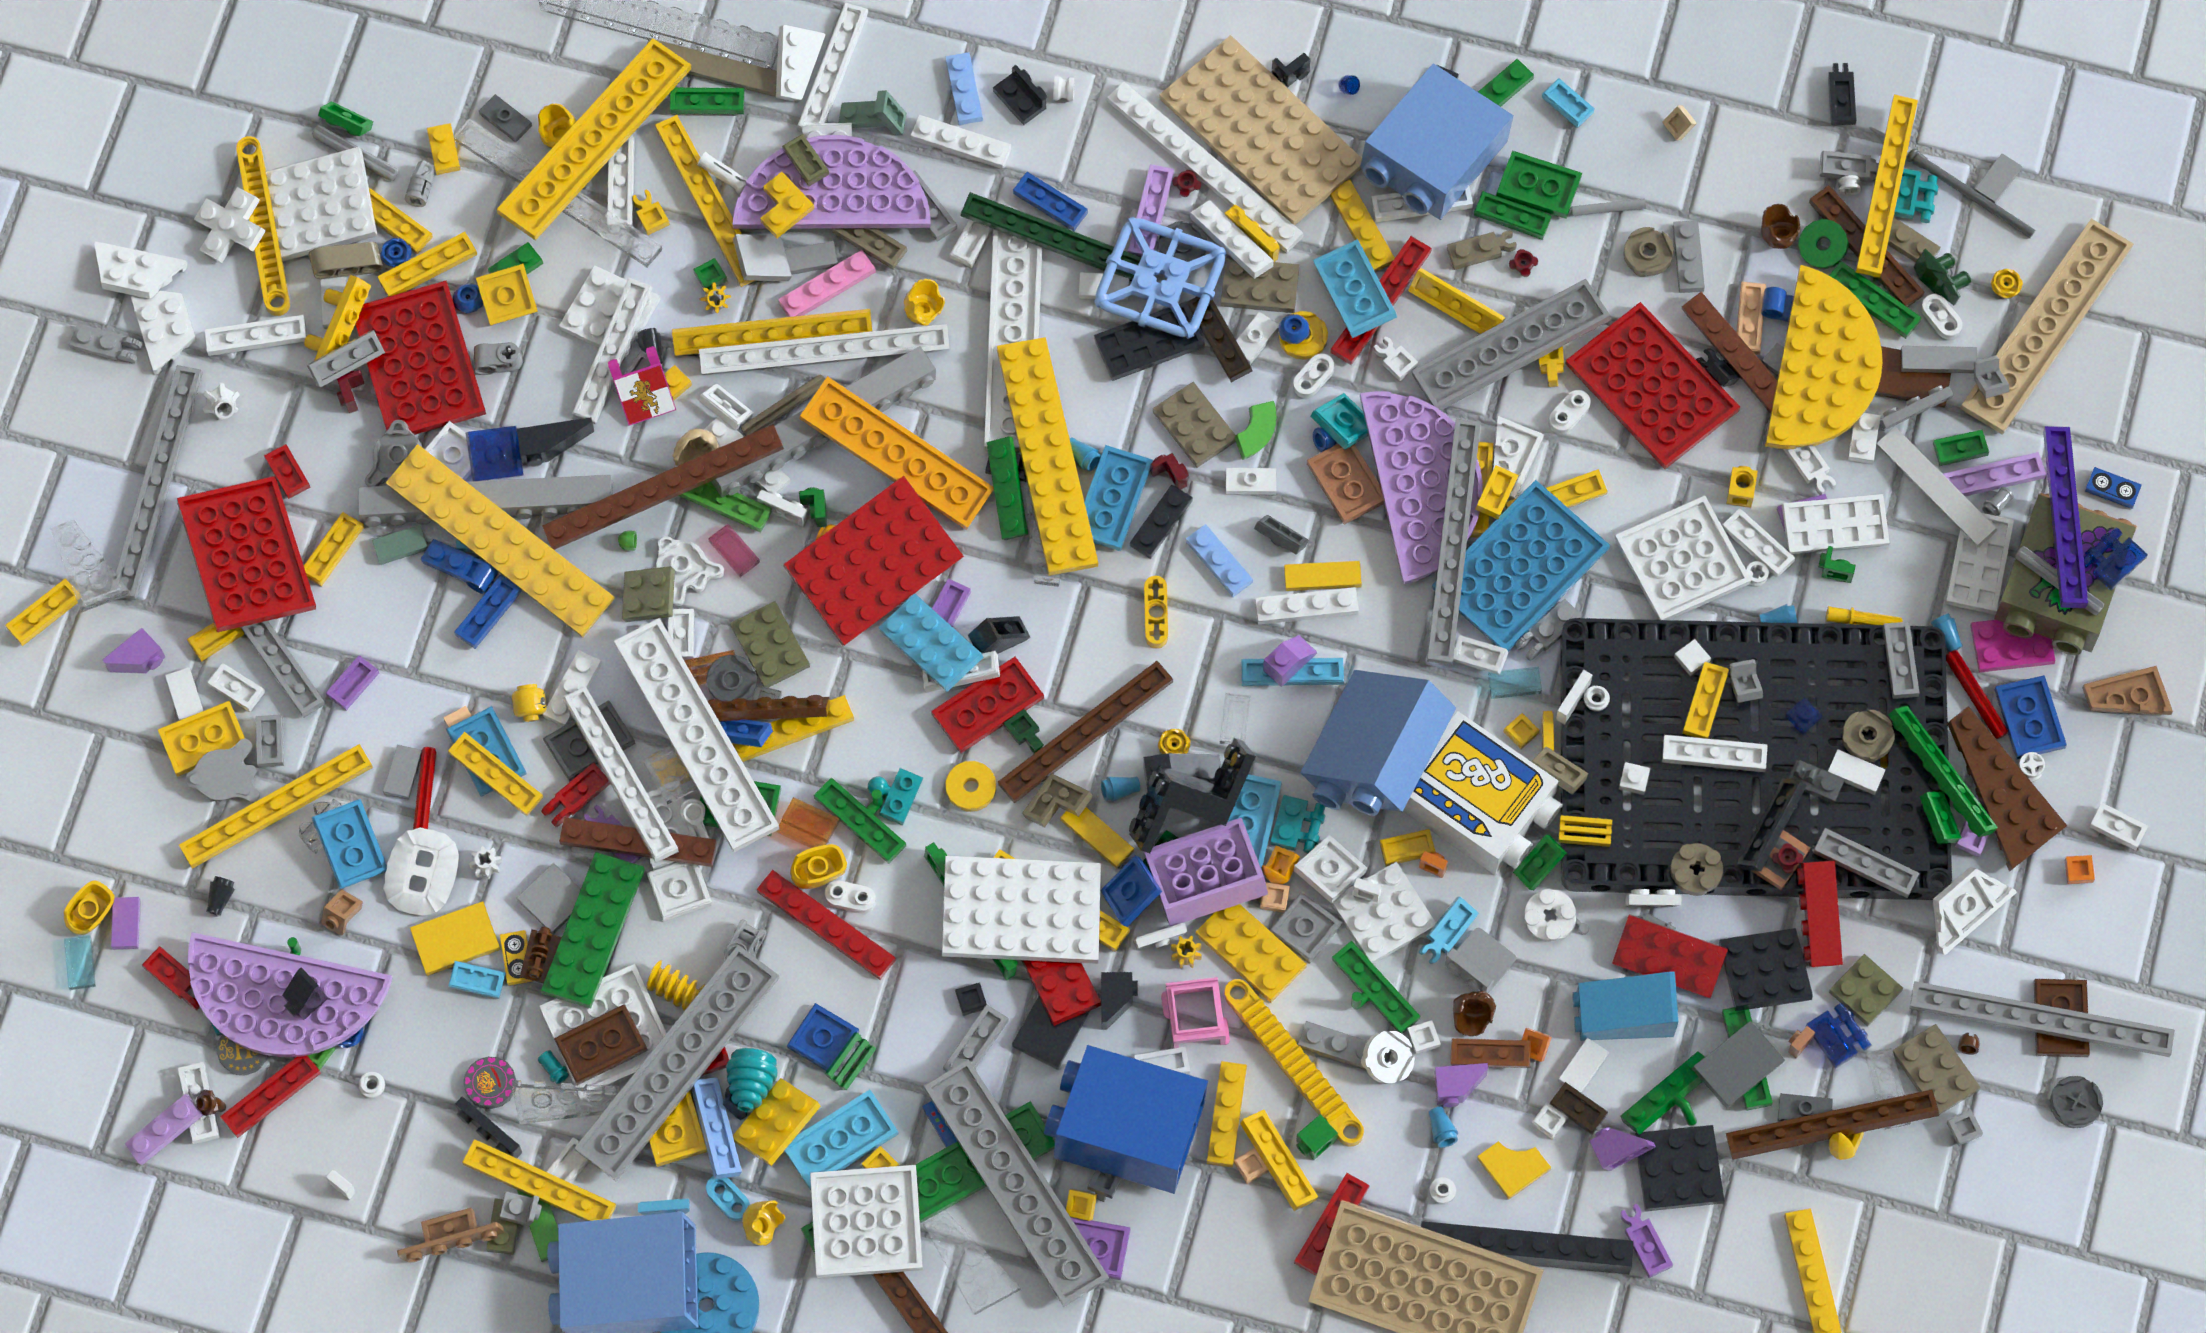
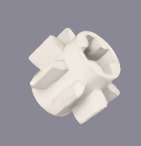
(485, 869)

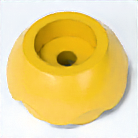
(2006, 276)
(1174, 736)

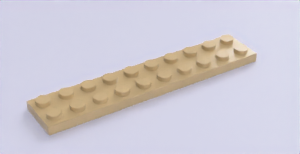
(2050, 322)

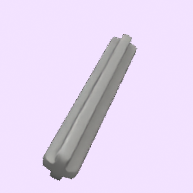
(340, 144)
(2049, 573)

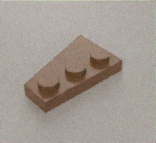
(2129, 693)

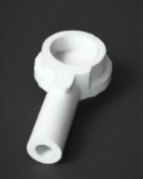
(693, 812)

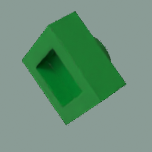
(709, 273)

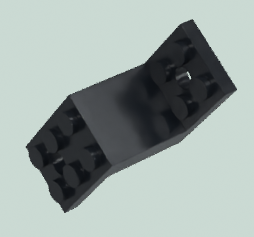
(1191, 795)

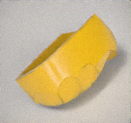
(818, 866)
(88, 907)

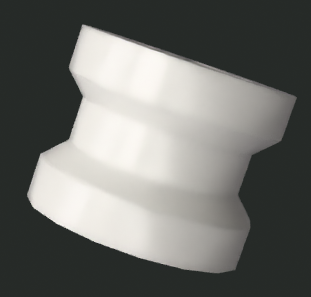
(1064, 88)
(2034, 763)

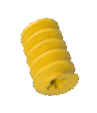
(672, 986)

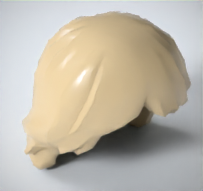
(694, 444)

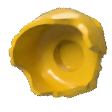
(554, 123)
(923, 302)
(761, 1220)

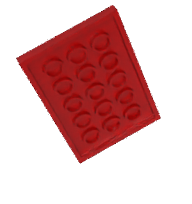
(425, 363)
(1652, 385)
(246, 554)
(873, 560)

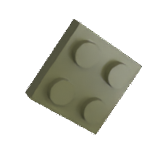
(648, 594)
(1866, 990)

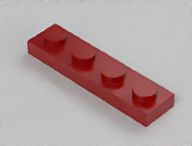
(270, 1095)
(1310, 1256)

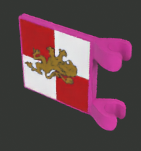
(643, 391)

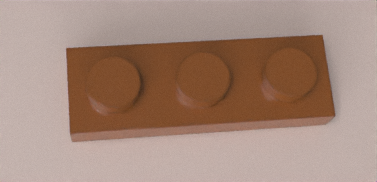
(1494, 1052)

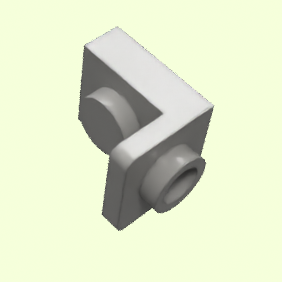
(519, 1209)

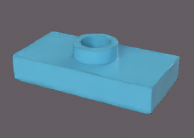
(1568, 102)
(476, 979)

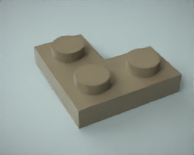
(1053, 795)

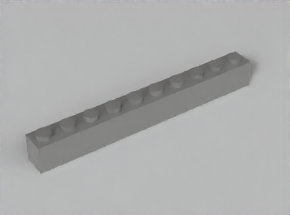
(879, 389)
(516, 497)

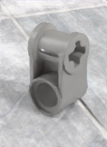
(495, 358)
(746, 937)

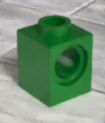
(1316, 1137)

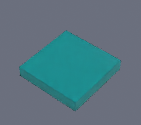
(1342, 420)

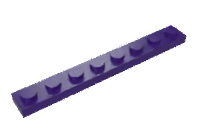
(2065, 517)

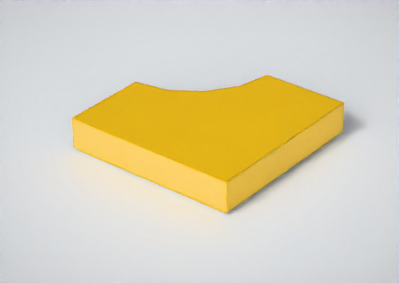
(1512, 1168)

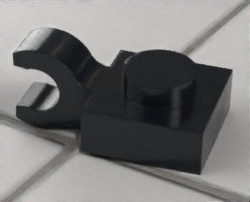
(1719, 369)

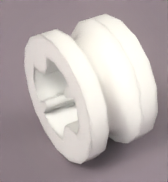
(1849, 185)
(1764, 573)

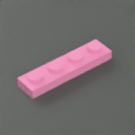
(827, 285)

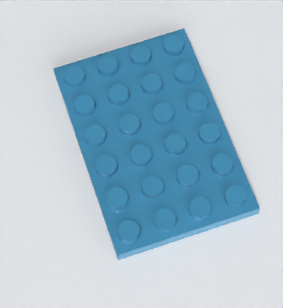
(1525, 565)

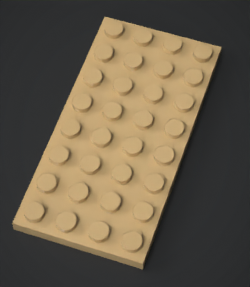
(1262, 130)
(1420, 1278)

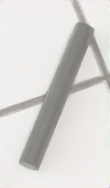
(1608, 207)

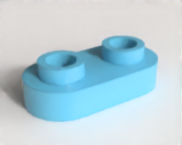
(728, 1199)

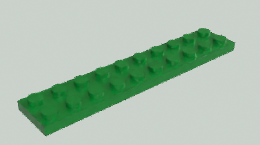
(950, 1175)

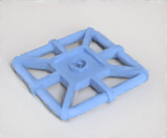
(1155, 263)

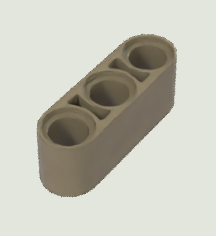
(345, 260)

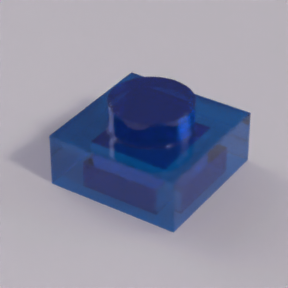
(1803, 715)

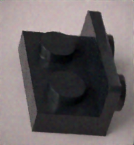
(1021, 95)

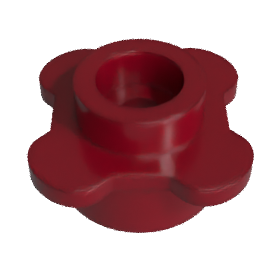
(1186, 176)
(1526, 256)
(1787, 850)

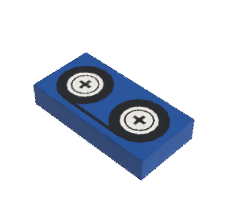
(2113, 488)

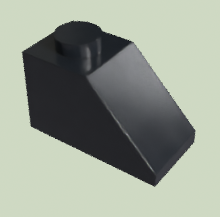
(998, 634)
(303, 995)
(1116, 995)

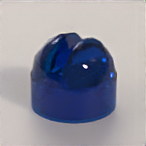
(1349, 84)

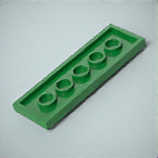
(593, 930)

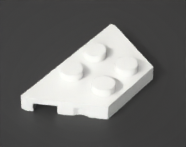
(135, 270)
(164, 326)
(1966, 905)

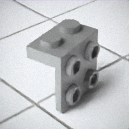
(1480, 961)

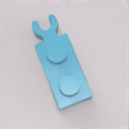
(1449, 928)

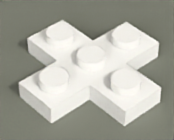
(229, 225)

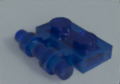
(2119, 563)
(1832, 1038)

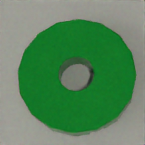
(1816, 231)

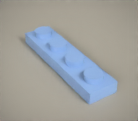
(716, 1128)

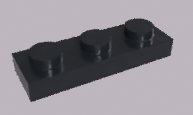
(1161, 521)
(487, 1128)

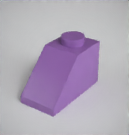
(135, 655)
(1288, 659)
(1457, 1082)
(1617, 1148)

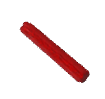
(1976, 694)
(425, 787)

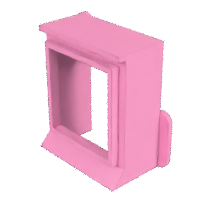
(1219, 1032)

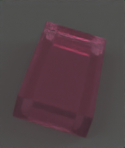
(734, 550)

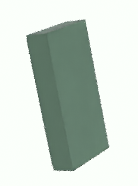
(400, 544)

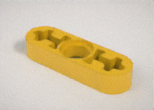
(1162, 595)

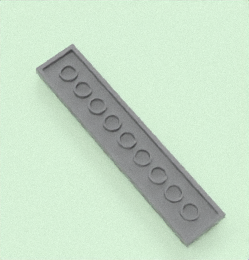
(676, 1063)
(1016, 1183)

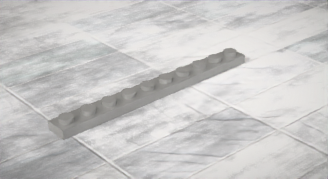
(157, 478)
(1453, 541)
(2042, 1019)

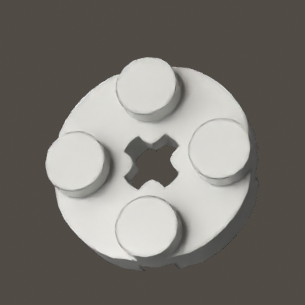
(1549, 900)
(1401, 1054)

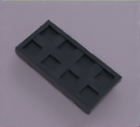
(1136, 348)

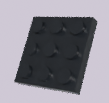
(1766, 969)
(1680, 1169)

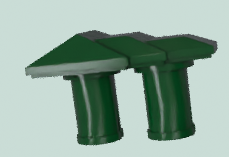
(1935, 275)

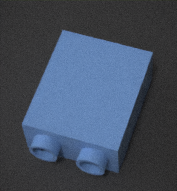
(1435, 142)
(1377, 742)
(625, 1275)

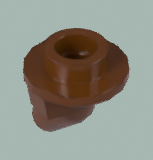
(208, 1103)

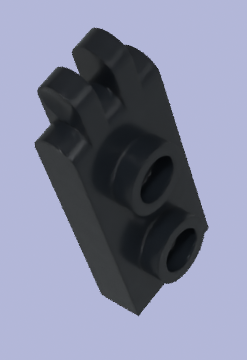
(1842, 96)

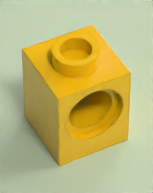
(1741, 496)

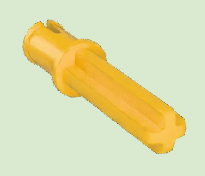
(1852, 616)

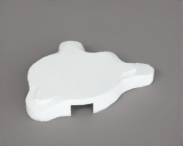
(690, 566)

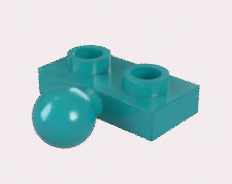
(899, 796)

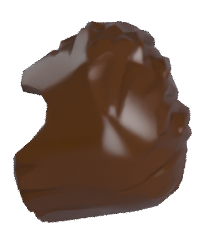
(1779, 226)
(1473, 1012)

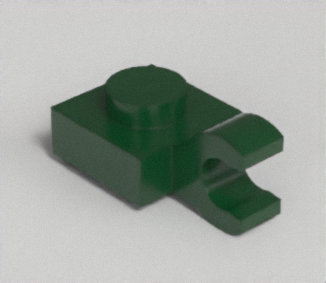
(1023, 729)

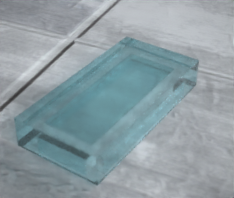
(1515, 683)
(79, 962)

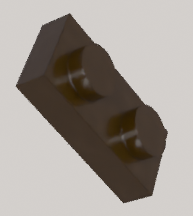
(1579, 1108)

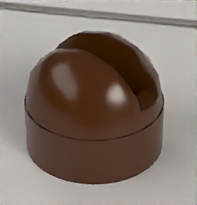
(1969, 1044)

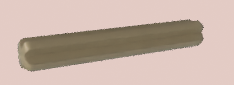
(783, 406)

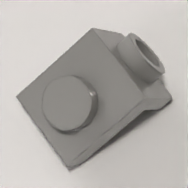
(1989, 377)
(1745, 681)

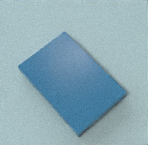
(489, 733)
(349, 844)

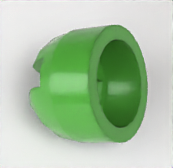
(628, 540)

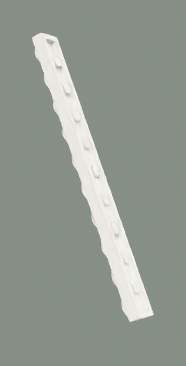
(1204, 165)
(823, 348)

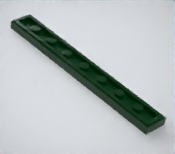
(1042, 233)

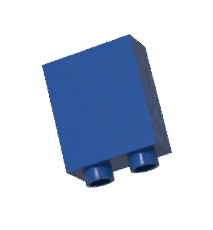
(1127, 1118)

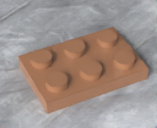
(1346, 481)

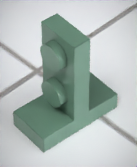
(877, 113)

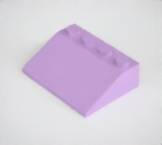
(1206, 872)

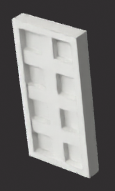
(1835, 523)
(1980, 570)

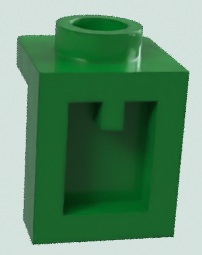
(817, 501)
(1836, 569)

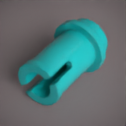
(553, 1067)

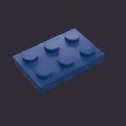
(2030, 716)

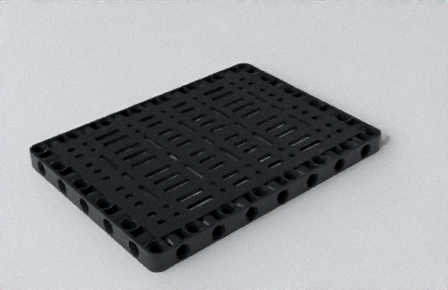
(1802, 643)

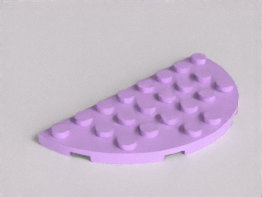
(863, 188)
(1412, 462)
(243, 997)

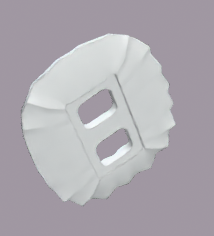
(439, 875)

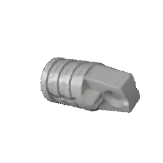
(420, 184)

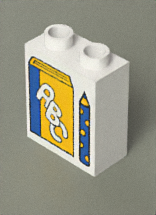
(1483, 796)

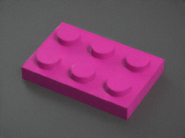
(2003, 651)

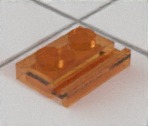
(807, 824)

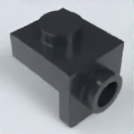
(1296, 70)

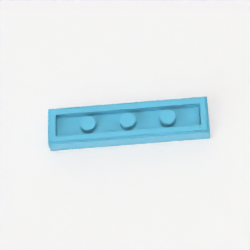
(1316, 672)

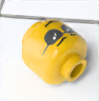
(528, 702)

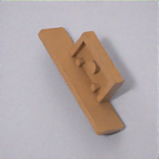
(448, 1232)

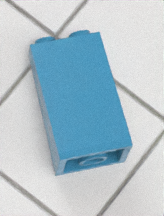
(1627, 1007)

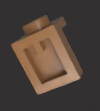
(340, 911)

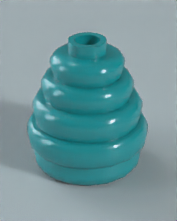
(750, 1077)

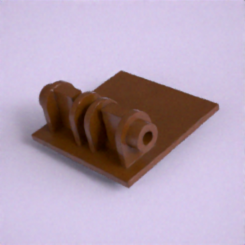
(539, 954)

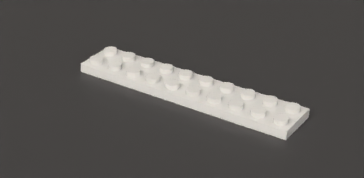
(1012, 320)
(696, 735)

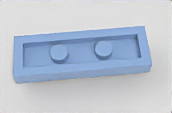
(964, 88)
(1219, 560)

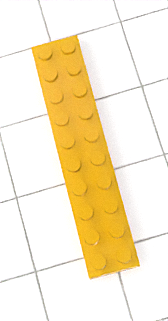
(593, 139)
(1047, 456)
(500, 540)

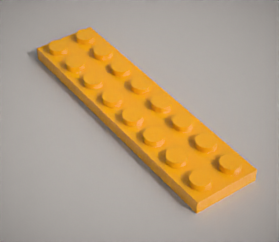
(896, 452)

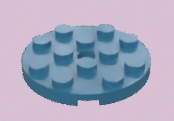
(732, 1293)

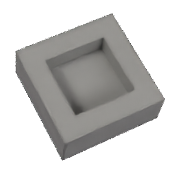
(1964, 1128)

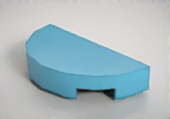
(664, 1206)

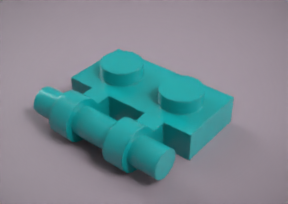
(1907, 196)
(1290, 821)

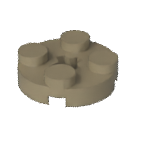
(1644, 264)
(1868, 749)
(1707, 859)

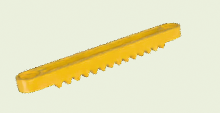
(267, 251)
(1293, 1061)

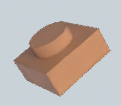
(1800, 1041)

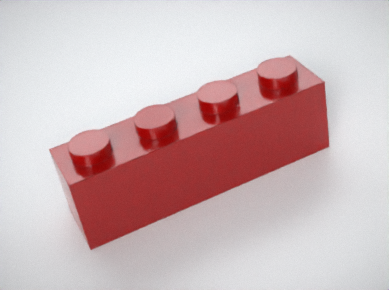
(1821, 913)

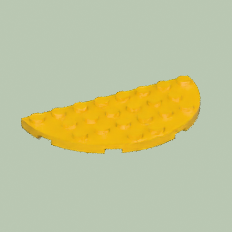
(1826, 364)

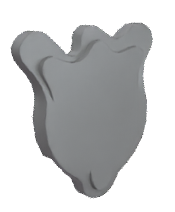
(391, 452)
(224, 775)

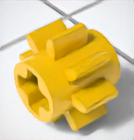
(721, 302)
(1182, 945)

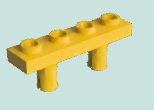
(344, 318)

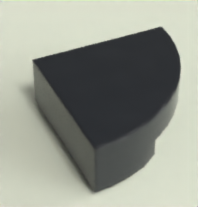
(727, 1102)

